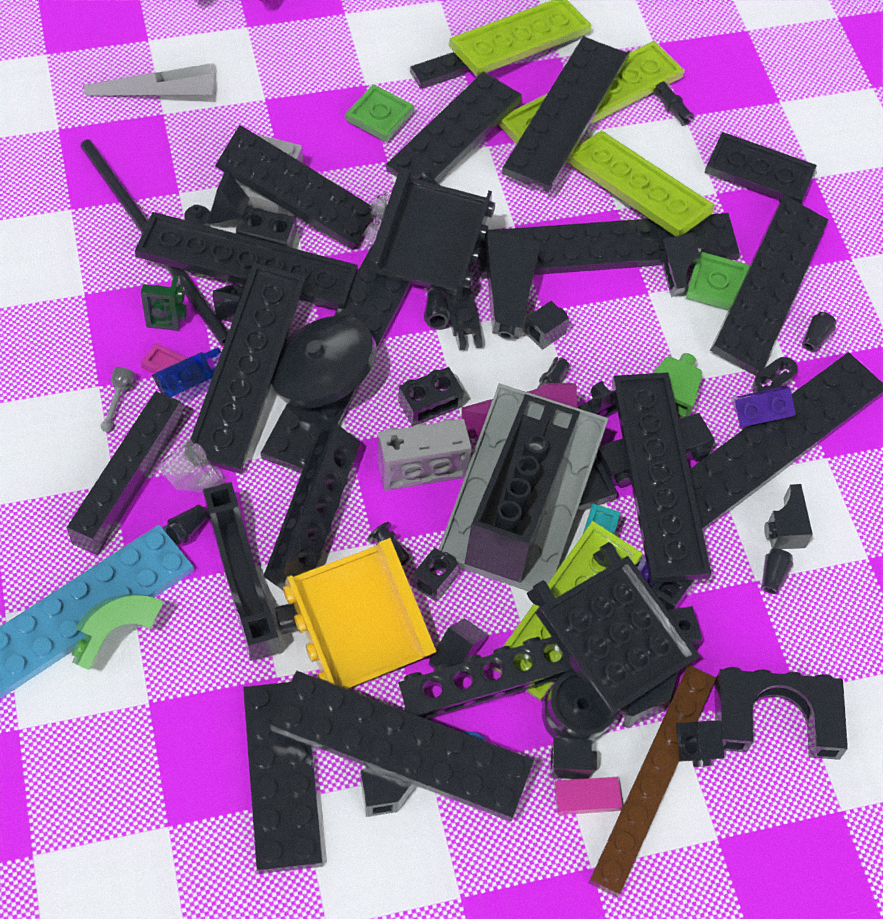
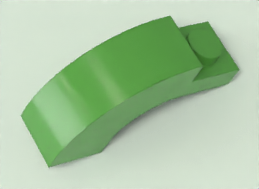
(108, 616)

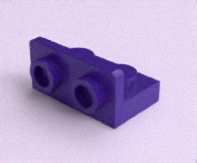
(763, 406)

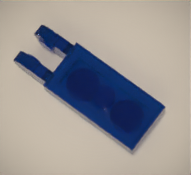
(185, 374)

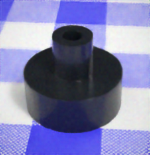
(198, 214)

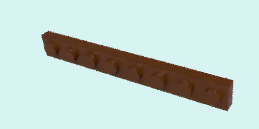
(650, 784)

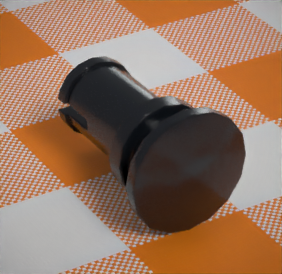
(382, 533)

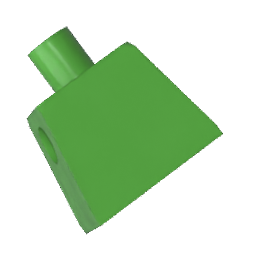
(684, 381)

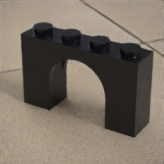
(817, 697)

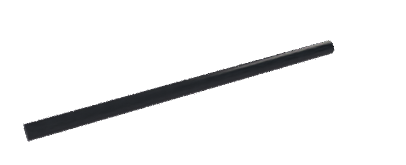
(140, 221)

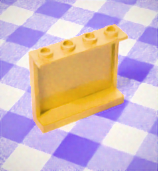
(359, 616)

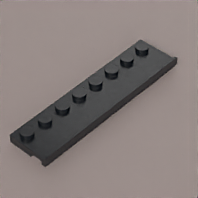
(565, 114)

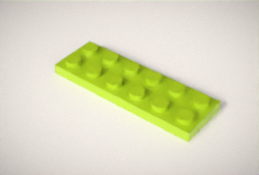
(519, 35)
(641, 184)
(574, 570)

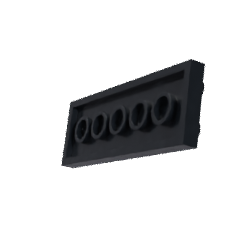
(457, 128)
(295, 187)
(280, 788)

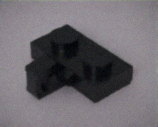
(602, 401)

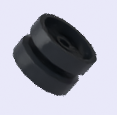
(573, 711)

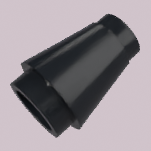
(436, 310)
(819, 330)
(184, 525)
(776, 568)

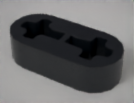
(770, 373)

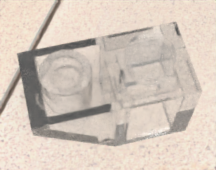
(190, 469)

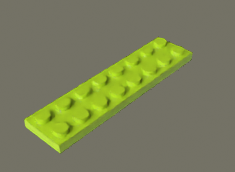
(637, 79)

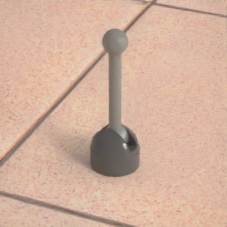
(122, 380)

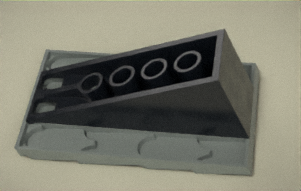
(522, 488)

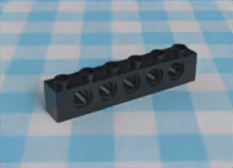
(313, 505)
(481, 688)

